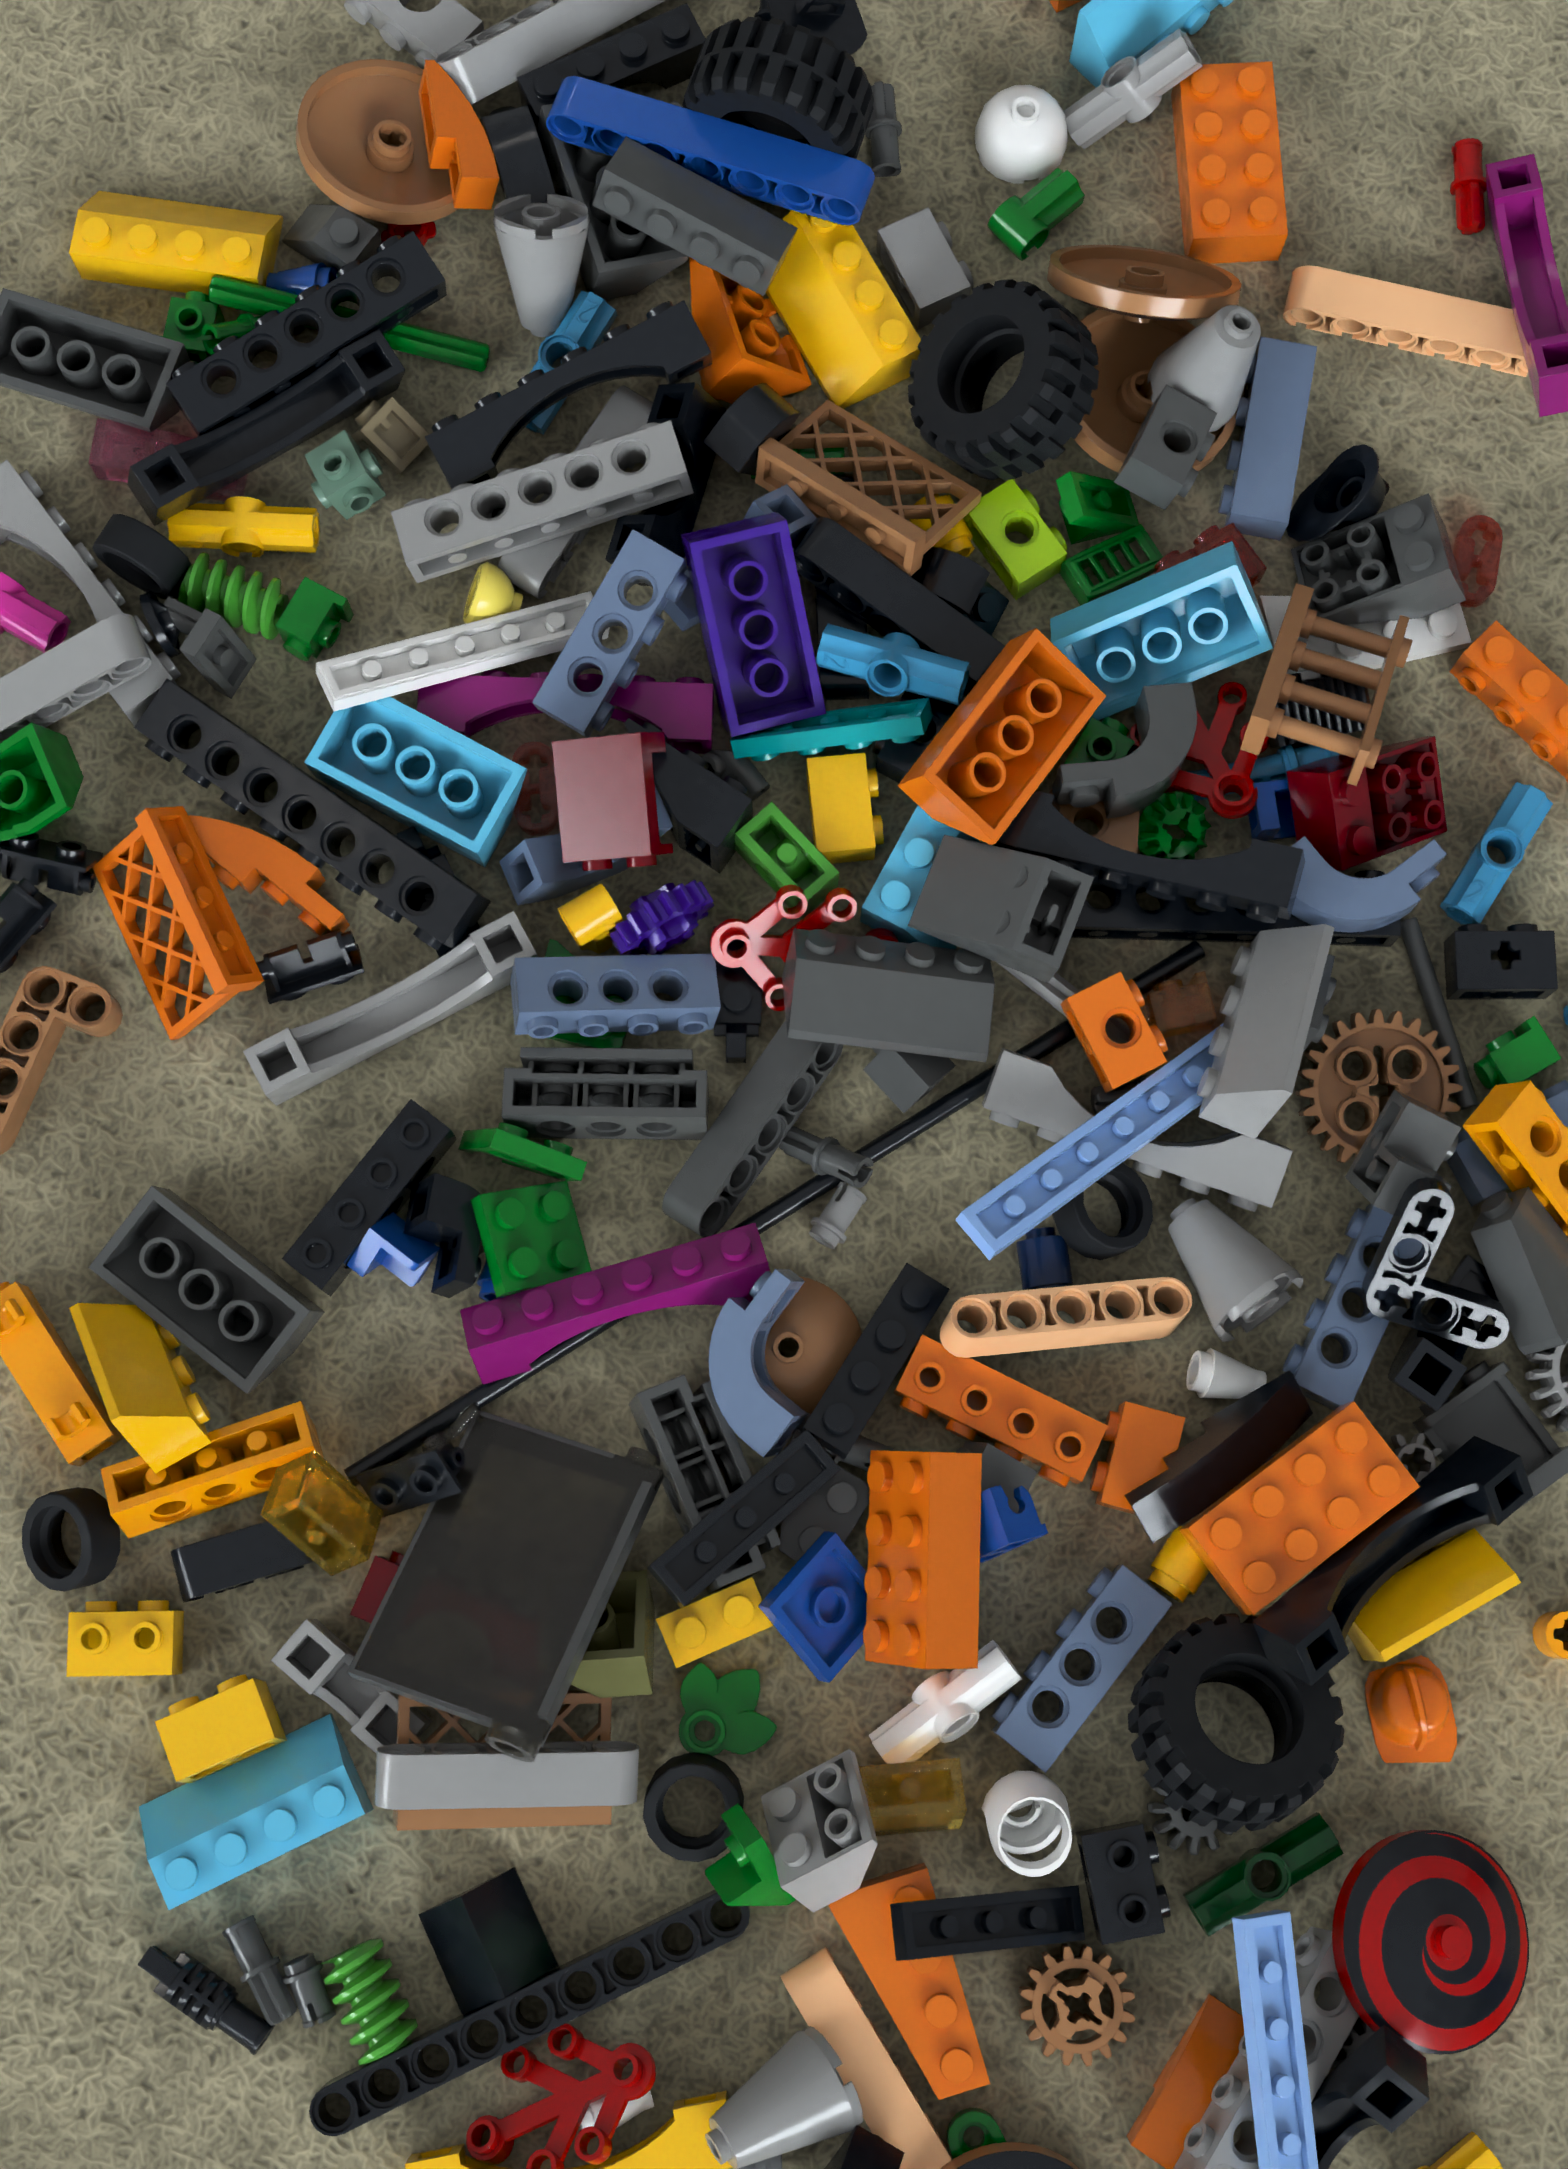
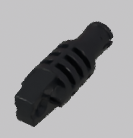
(205, 1997)

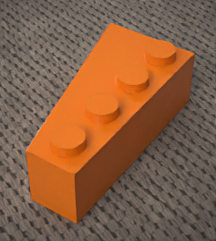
(918, 1993)

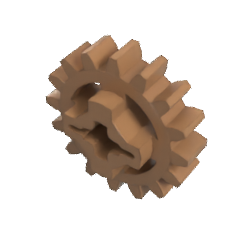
(1061, 2025)

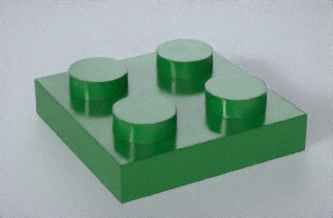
(530, 1236)

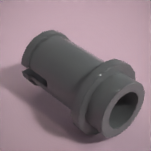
(308, 1989)

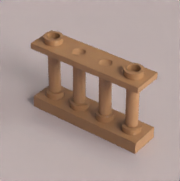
(1282, 687)

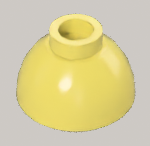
(490, 594)

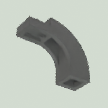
(1125, 785)

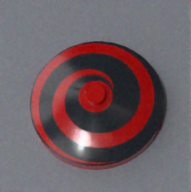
(1431, 1940)

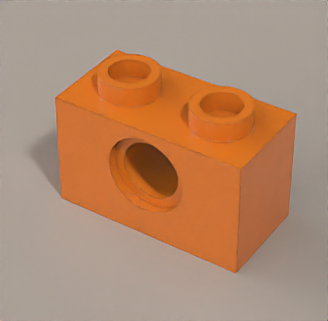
(1111, 1061)

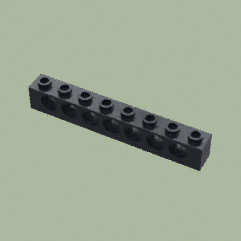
(178, 713)
(1180, 923)

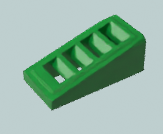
(1080, 584)

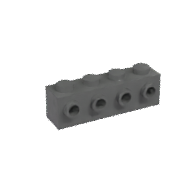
(694, 216)

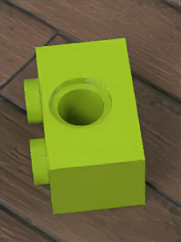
(1017, 565)

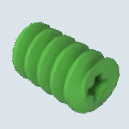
(233, 597)
(370, 2000)

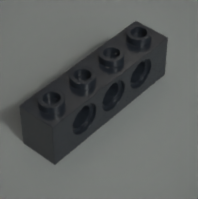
(370, 1193)

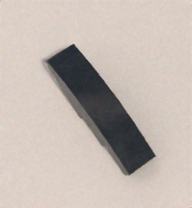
(1219, 1460)

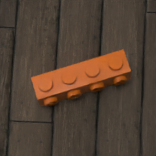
(1518, 692)
(1001, 1411)

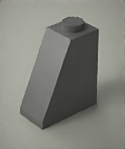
(1527, 1267)

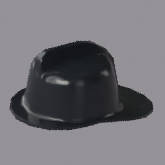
(1339, 496)

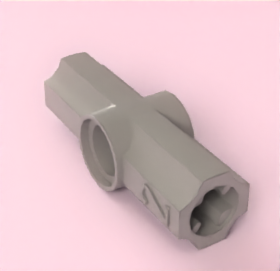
(1132, 89)

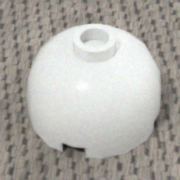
(1021, 134)

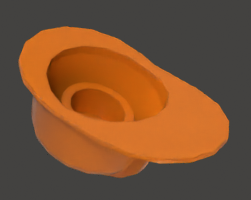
(1411, 1712)

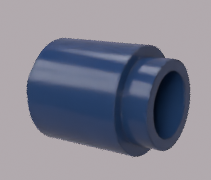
(1044, 1260)

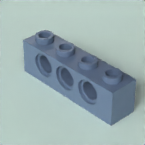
(637, 562)
(635, 978)
(1339, 1382)
(1140, 1612)

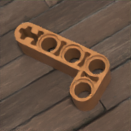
(50, 1020)

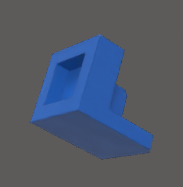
(1273, 812)
(398, 1252)

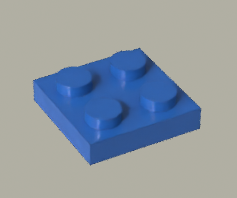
(821, 1606)

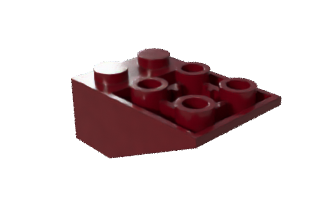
(1385, 812)

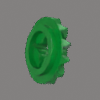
(1172, 809)

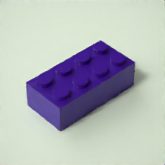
(754, 623)

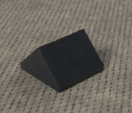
(488, 1941)

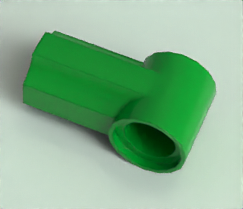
(1028, 219)

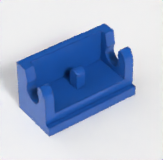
(1004, 1529)

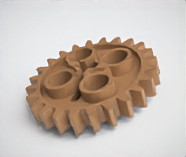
(1333, 1091)

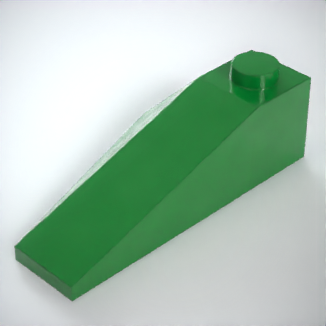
(36, 780)

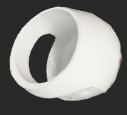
(1033, 1830)

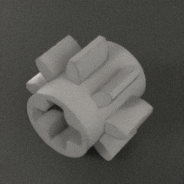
(1422, 1456)

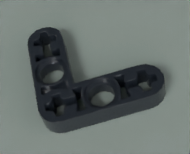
(1410, 1273)

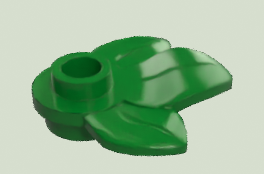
(728, 1706)

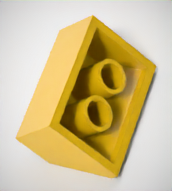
(143, 1382)
(1430, 1595)

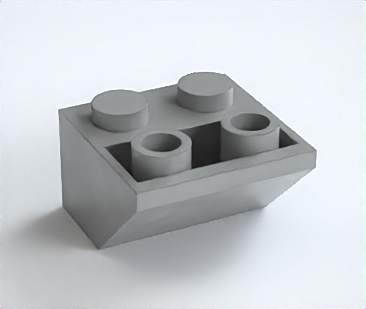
(821, 1832)

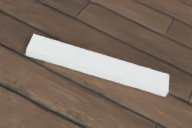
(451, 653)

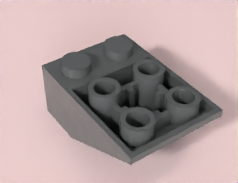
(1382, 567)
(1002, 904)

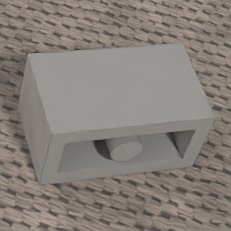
(923, 265)

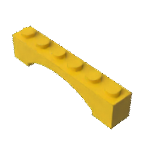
(672, 2146)

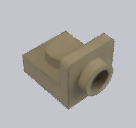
(391, 433)

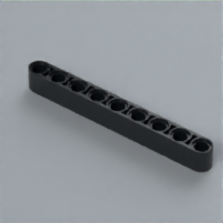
(513, 2029)

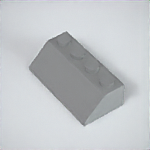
(1264, 1027)

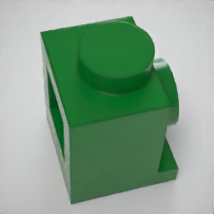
(192, 309)
(312, 619)
(1108, 734)
(1517, 1058)

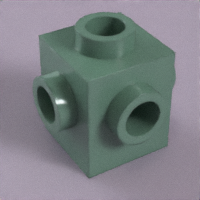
(345, 475)

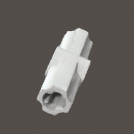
(945, 1707)

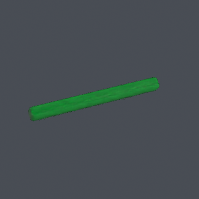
(404, 337)

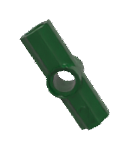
(1294, 1857)

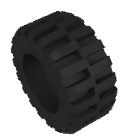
(782, 84)
(1040, 406)
(1198, 1772)

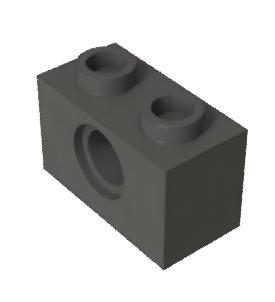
(1166, 448)

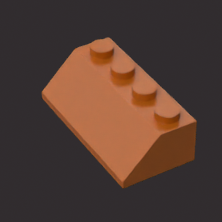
(1003, 738)

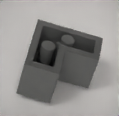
(1403, 1147)

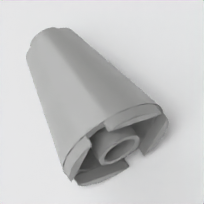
(542, 256)
(1211, 362)
(1229, 1268)
(786, 2104)

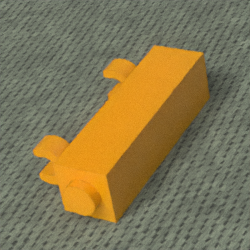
(52, 1378)

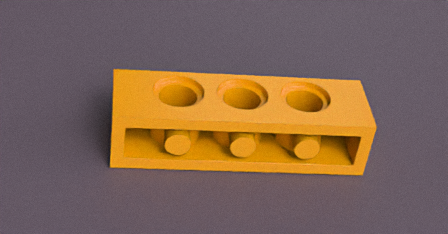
(1525, 1144)
(226, 1471)

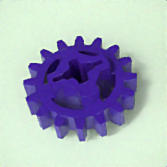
(662, 919)

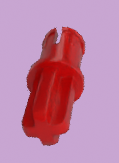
(1469, 185)

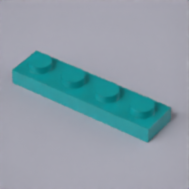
(848, 727)

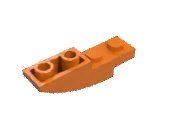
(250, 857)

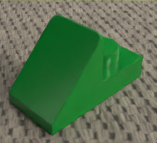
(1094, 507)
(749, 1870)

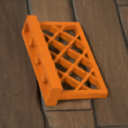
(197, 908)

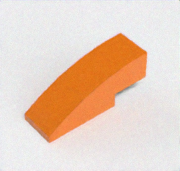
(457, 140)
(1187, 2082)

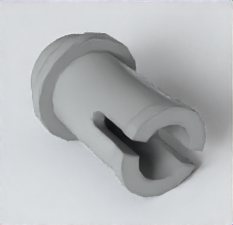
(837, 1216)

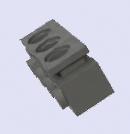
(607, 1094)
(691, 1461)

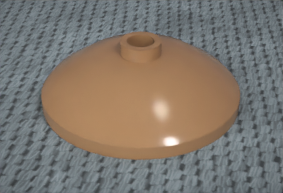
(824, 1335)

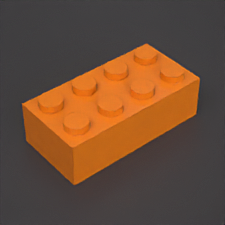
(1229, 163)
(1299, 1508)
(923, 1559)

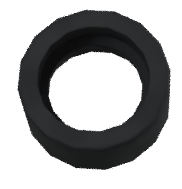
(141, 556)
(1135, 1212)
(44, 1545)
(676, 1768)

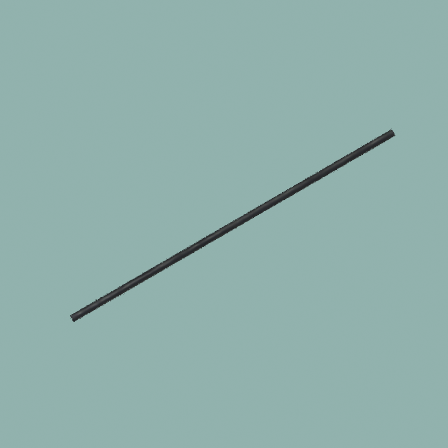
(770, 1216)

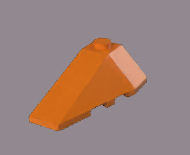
(741, 339)

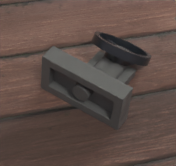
(209, 645)

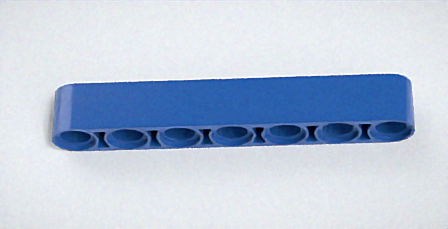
(715, 149)

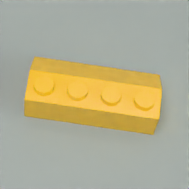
(171, 243)
(842, 312)

